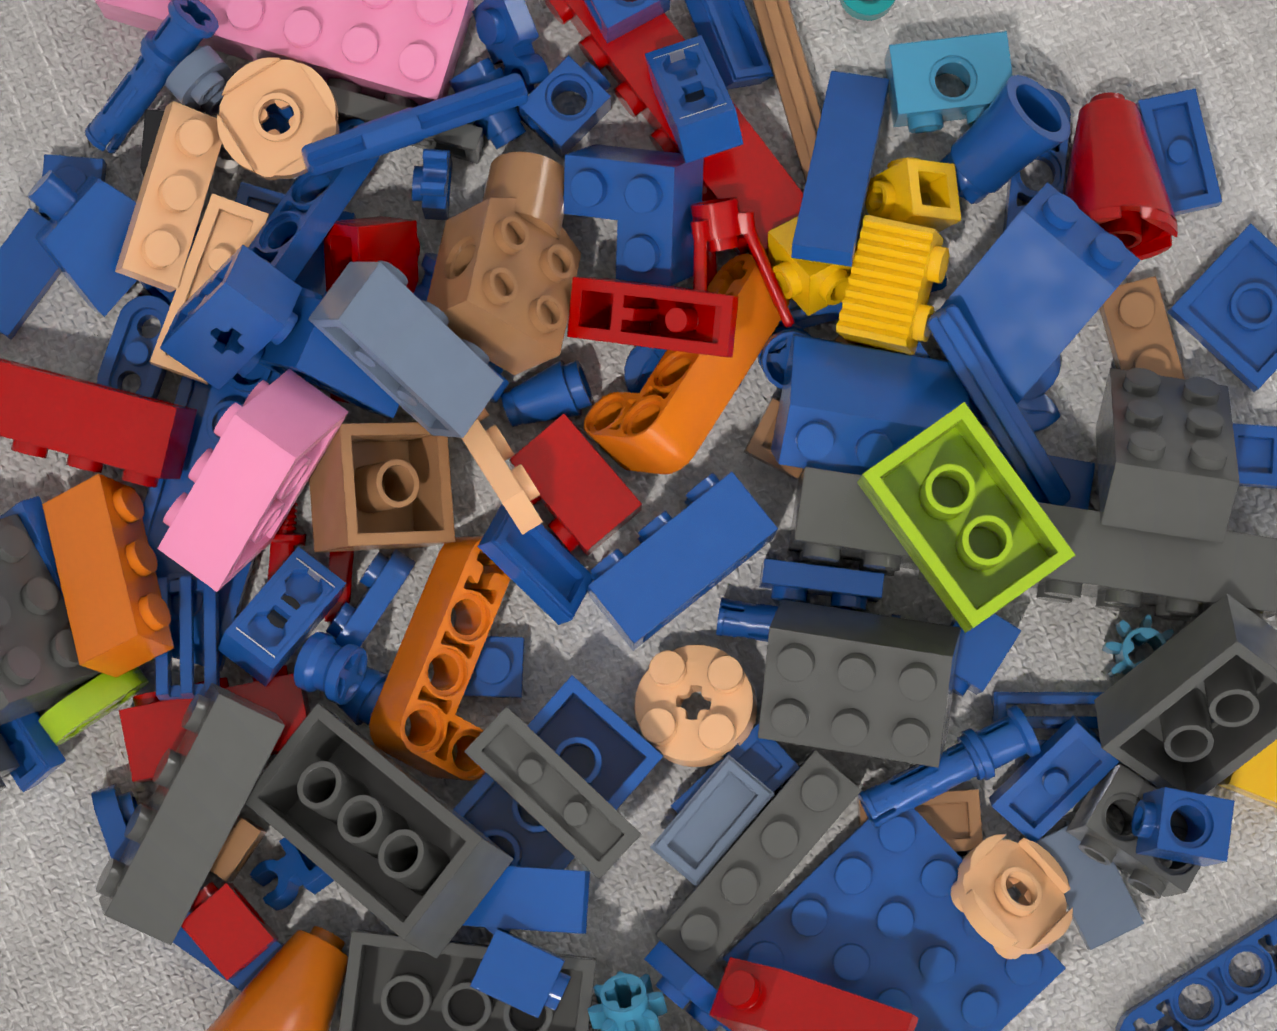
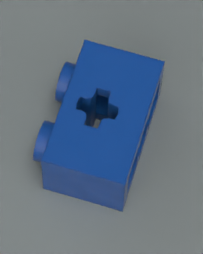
(233, 319)

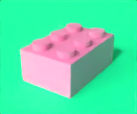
(250, 477)

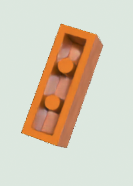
(108, 576)

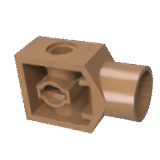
(510, 265)

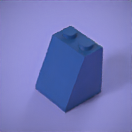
(1040, 286)

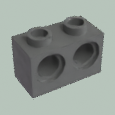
(1100, 843)

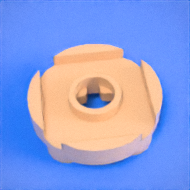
(244, 112)
(716, 731)
(991, 911)

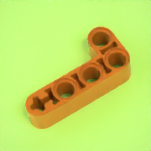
(686, 391)
(475, 588)

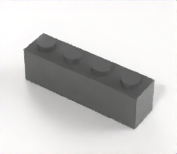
(189, 813)
(758, 862)

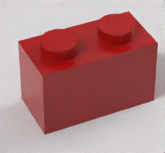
(576, 487)

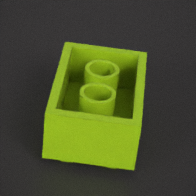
(965, 517)

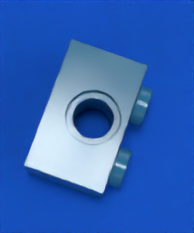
(912, 67)

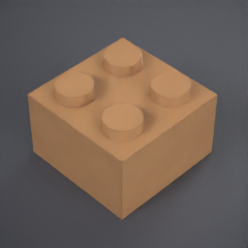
(382, 489)

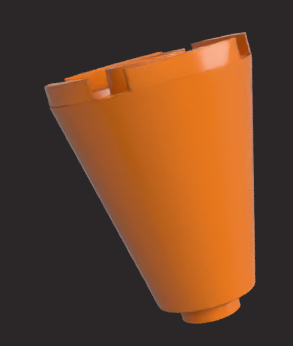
(293, 989)

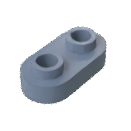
(200, 80)

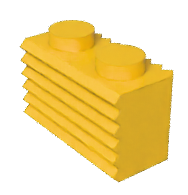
(892, 285)

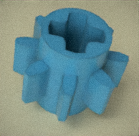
(1139, 636)
(627, 1004)

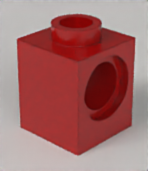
(227, 928)

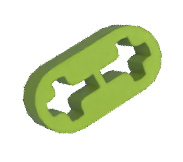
(90, 704)

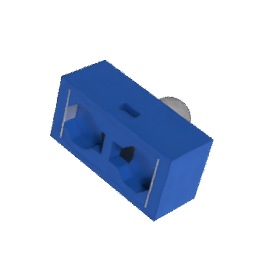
(694, 99)
(281, 616)

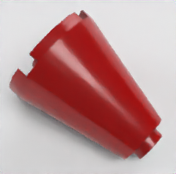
(1118, 178)

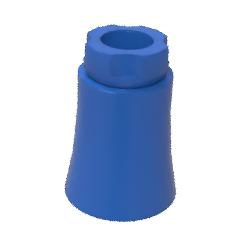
(1007, 138)

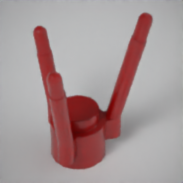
(717, 229)

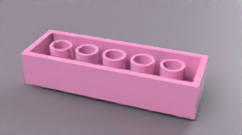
(376, 44)

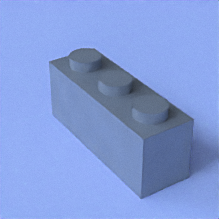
(407, 347)

